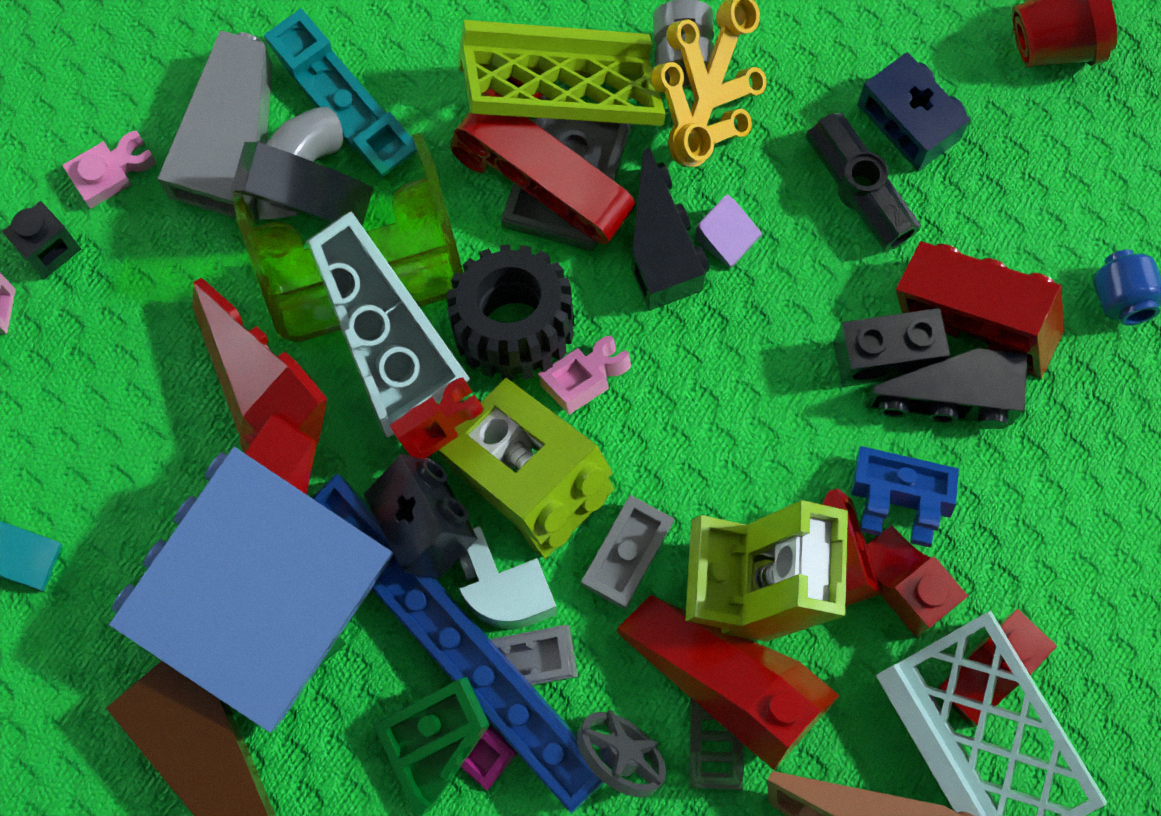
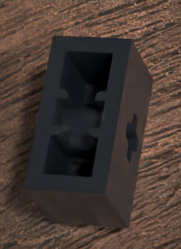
(420, 516)

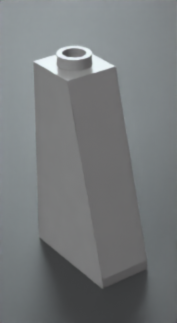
(223, 114)

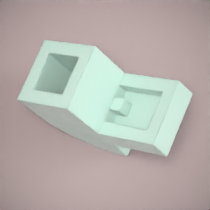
(505, 598)

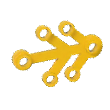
(733, 19)

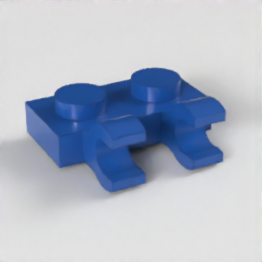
(904, 482)

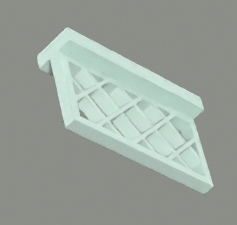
(944, 748)

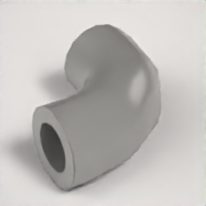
(307, 136)

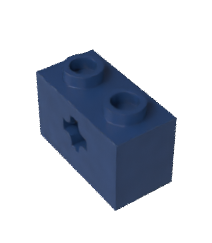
(913, 111)

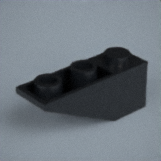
(663, 253)
(970, 386)

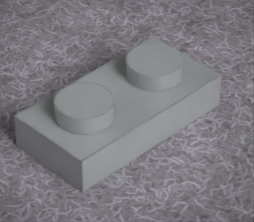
(627, 552)

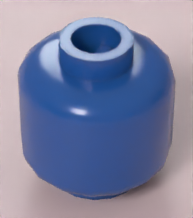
(1129, 287)

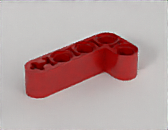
(544, 171)

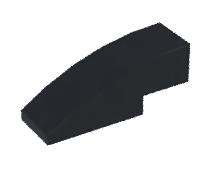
(299, 184)

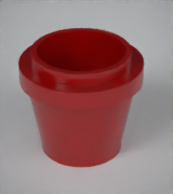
(1064, 31)

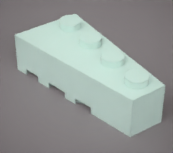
(383, 326)

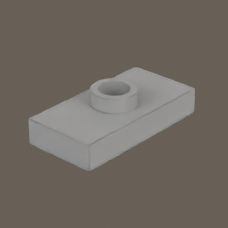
(541, 654)

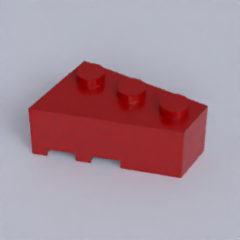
(986, 302)

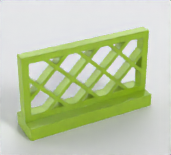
(547, 54)

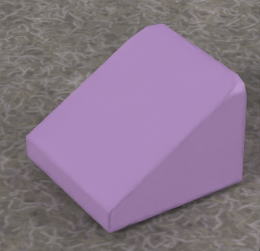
(727, 232)

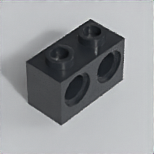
(889, 346)

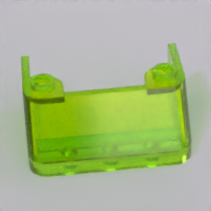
(416, 248)

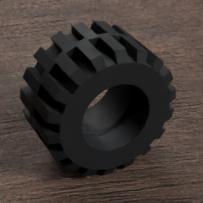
(502, 280)

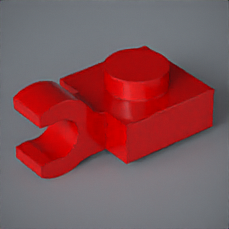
(432, 425)

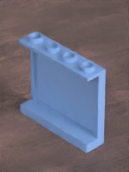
(250, 588)

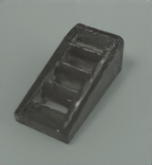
(708, 780)

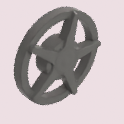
(621, 753)

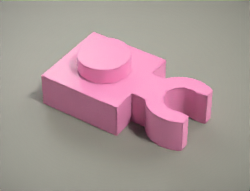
(102, 172)
(582, 378)

